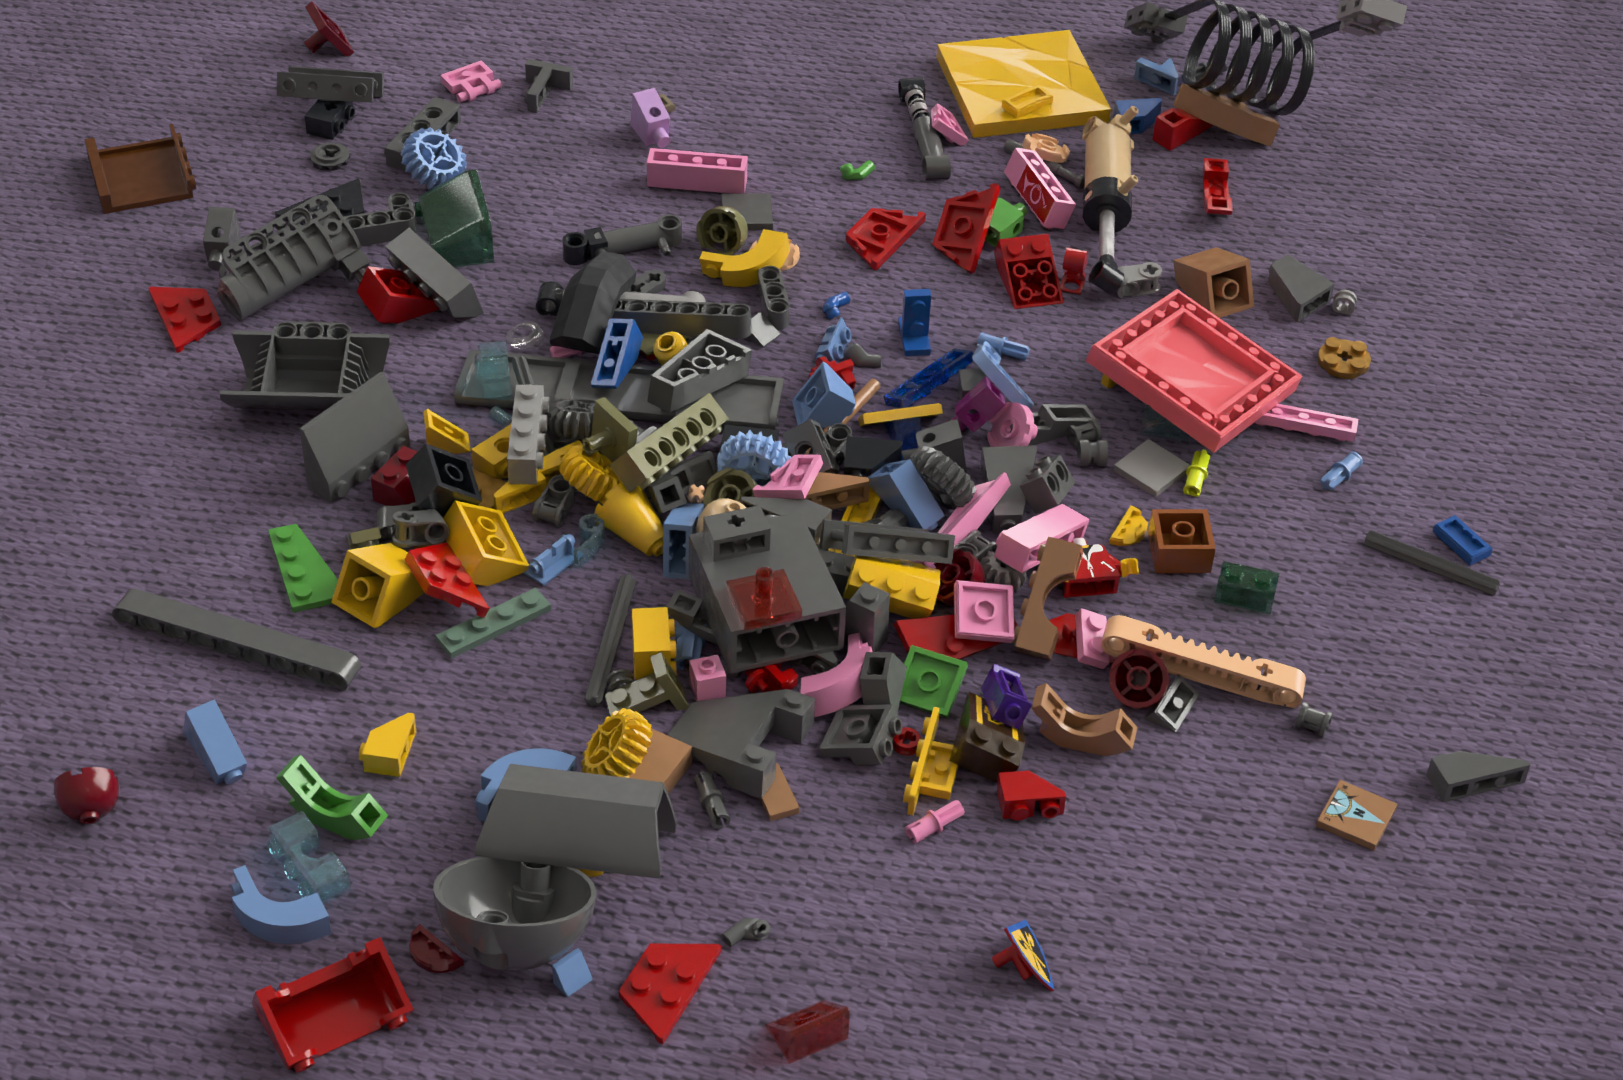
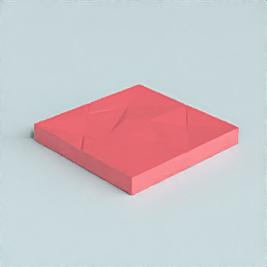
(1194, 369)

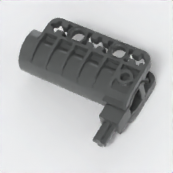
(288, 257)

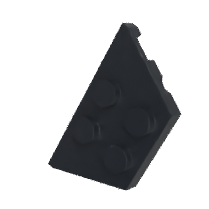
(345, 197)

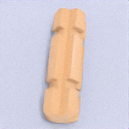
(695, 494)

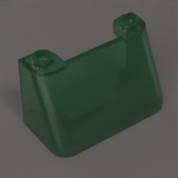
(458, 220)

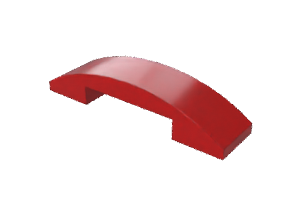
(1216, 186)

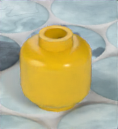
(668, 346)

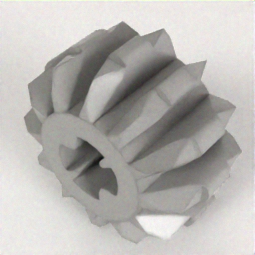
(1000, 573)

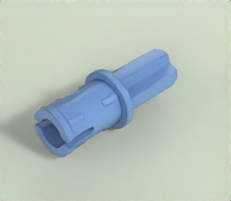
(1004, 346)
(1341, 471)

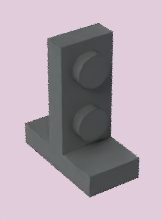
(544, 77)

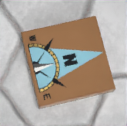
(1356, 815)

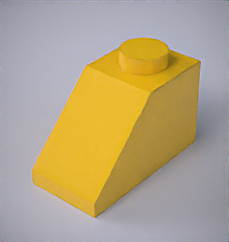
(389, 746)

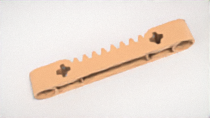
(1278, 684)

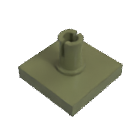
(611, 432)

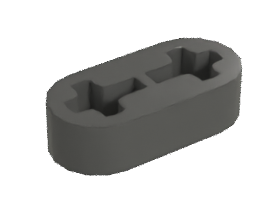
(644, 285)

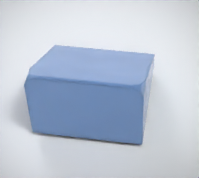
(571, 972)

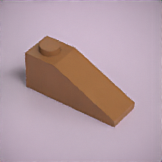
(838, 490)

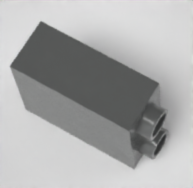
(822, 606)

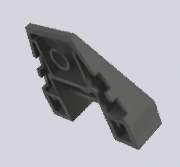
(730, 729)

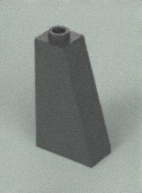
(1016, 463)

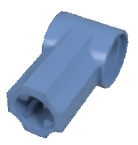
(688, 646)

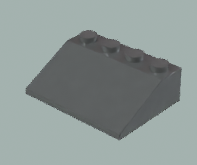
(353, 439)

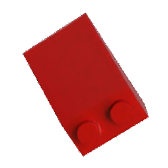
(392, 296)

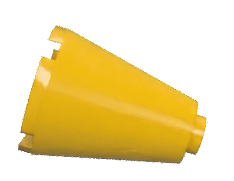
(632, 519)

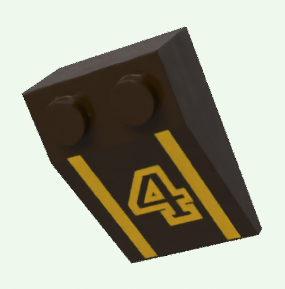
(985, 743)

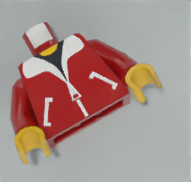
(1098, 572)

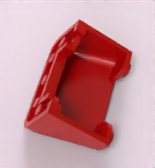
(333, 1006)

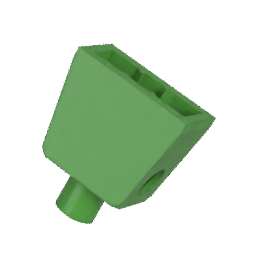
(1005, 221)

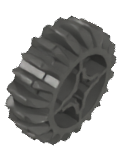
(571, 418)
(943, 477)

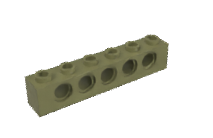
(669, 443)

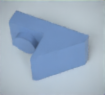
(1159, 76)

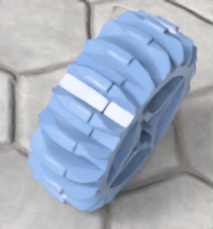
(432, 157)
(747, 449)

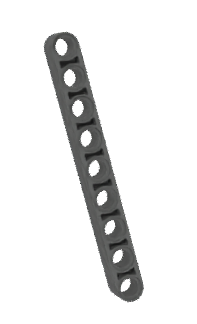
(237, 637)

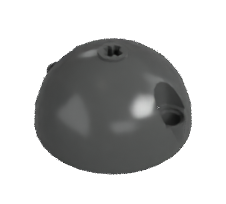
(493, 923)

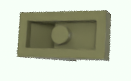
(363, 538)

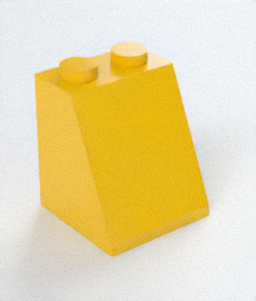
(376, 583)

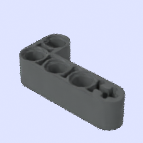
(384, 224)

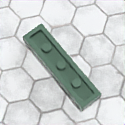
(496, 622)

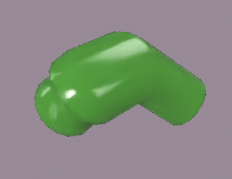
(859, 173)

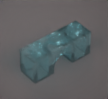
(293, 842)

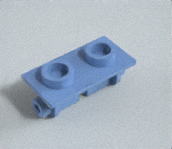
(834, 342)
(552, 560)

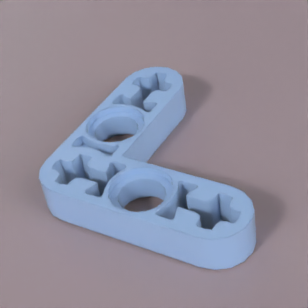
(988, 361)

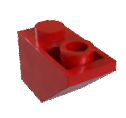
(1021, 789)

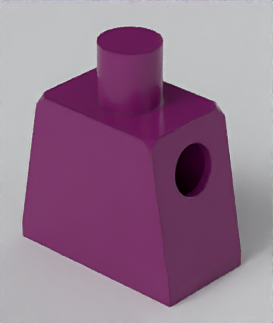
(985, 399)

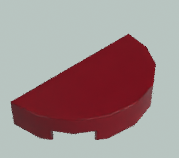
(431, 953)

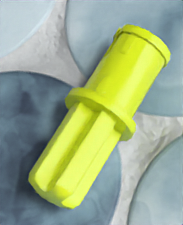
(1196, 473)

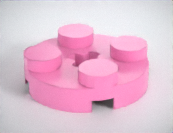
(1023, 426)

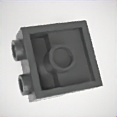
(862, 733)

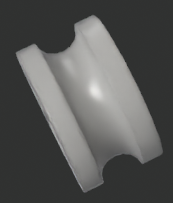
(1343, 296)

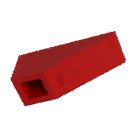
(1177, 127)

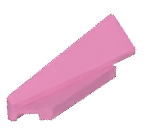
(973, 514)

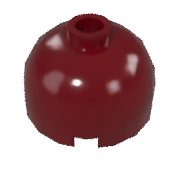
(963, 568)
(1139, 678)
(87, 794)

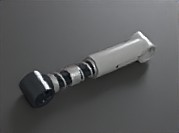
(551, 295)

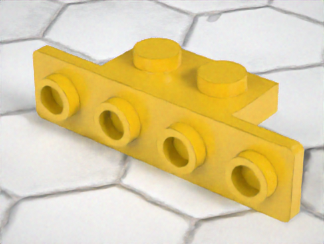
(933, 772)

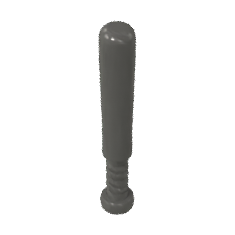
(1054, 167)

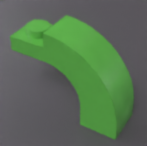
(343, 814)

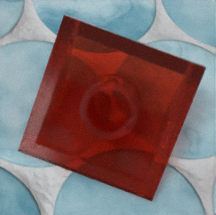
(810, 1029)

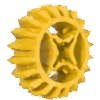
(588, 473)
(618, 745)

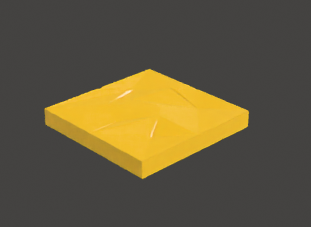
(998, 68)

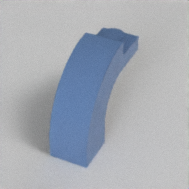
(495, 772)
(277, 921)

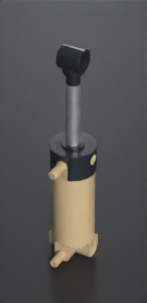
(1108, 190)

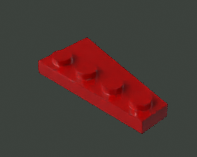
(939, 636)

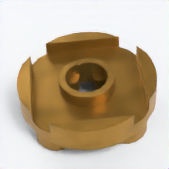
(1356, 353)

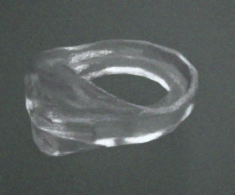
(532, 341)

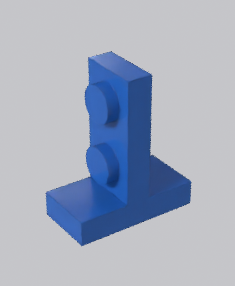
(915, 322)

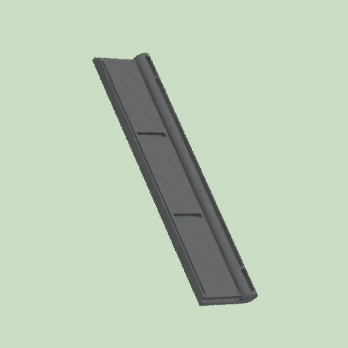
(747, 402)

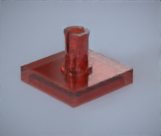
(764, 598)

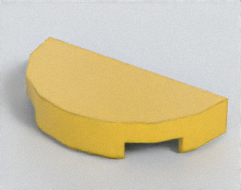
(1130, 529)

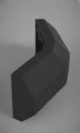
(591, 302)

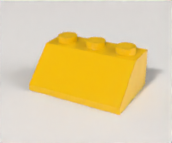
(484, 543)
(910, 584)

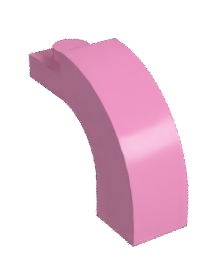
(841, 684)

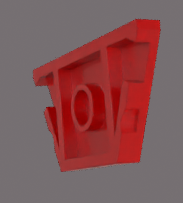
(965, 226)
(881, 234)
(185, 313)
(444, 577)
(666, 983)

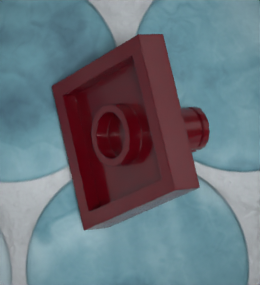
(326, 31)

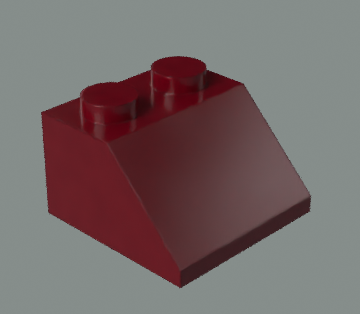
(392, 482)

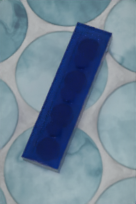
(929, 378)

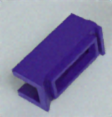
(1005, 700)

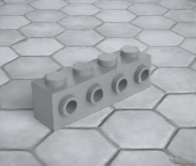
(526, 434)

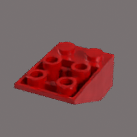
(1028, 271)

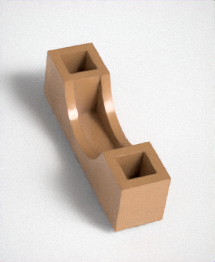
(1058, 564)

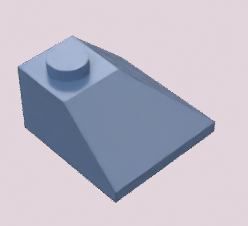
(824, 398)

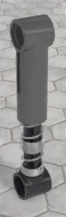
(934, 160)

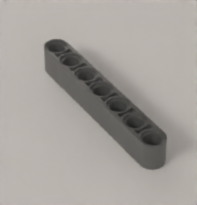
(686, 317)

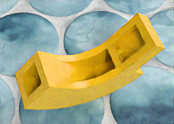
(743, 268)

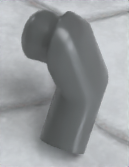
(746, 929)

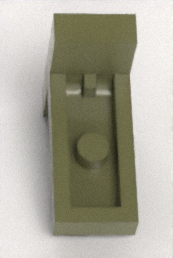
(649, 690)

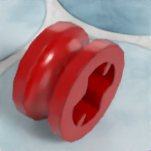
(906, 749)

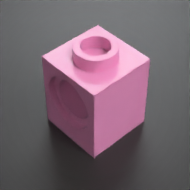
(707, 678)

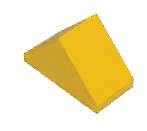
(444, 434)

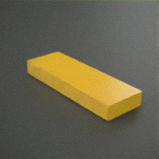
(902, 413)

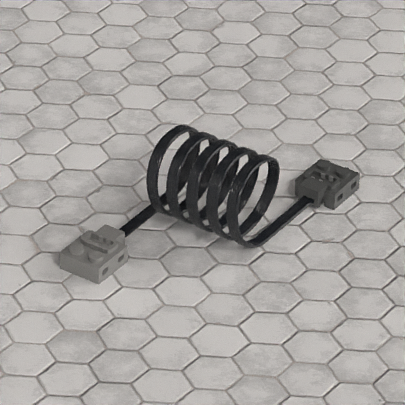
(1354, 17)

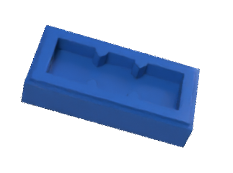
(1462, 540)

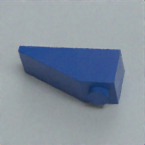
(617, 353)

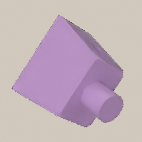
(650, 118)

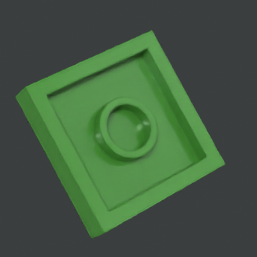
(932, 680)

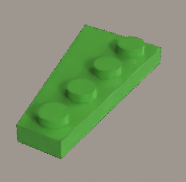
(303, 570)

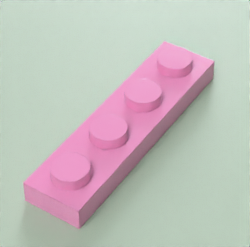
(1310, 422)

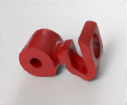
(1074, 265)

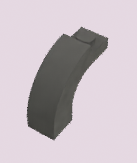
(669, 489)

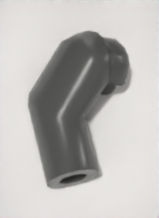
(861, 357)

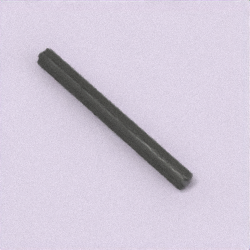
(610, 640)

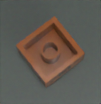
(1181, 541)

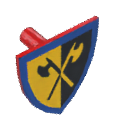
(1025, 954)

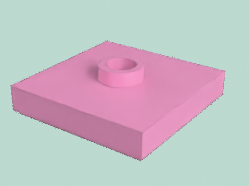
(984, 611)

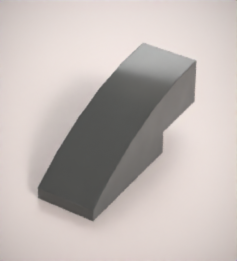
(1055, 418)

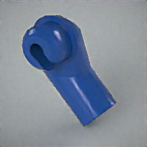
(833, 303)

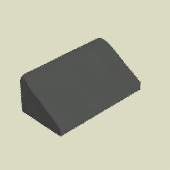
(1174, 704)

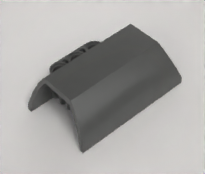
(304, 365)
(577, 821)

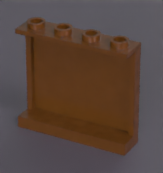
(141, 173)

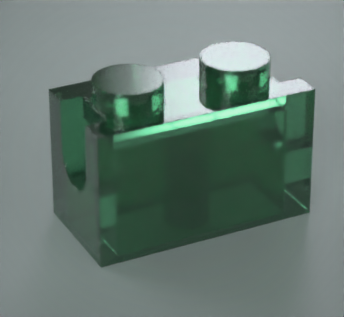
(1246, 587)

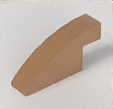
(1227, 114)

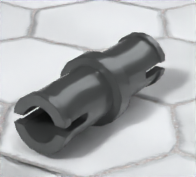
(712, 800)

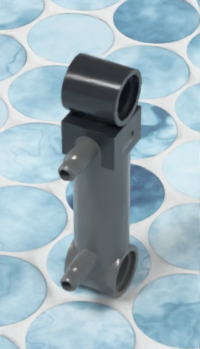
(661, 234)

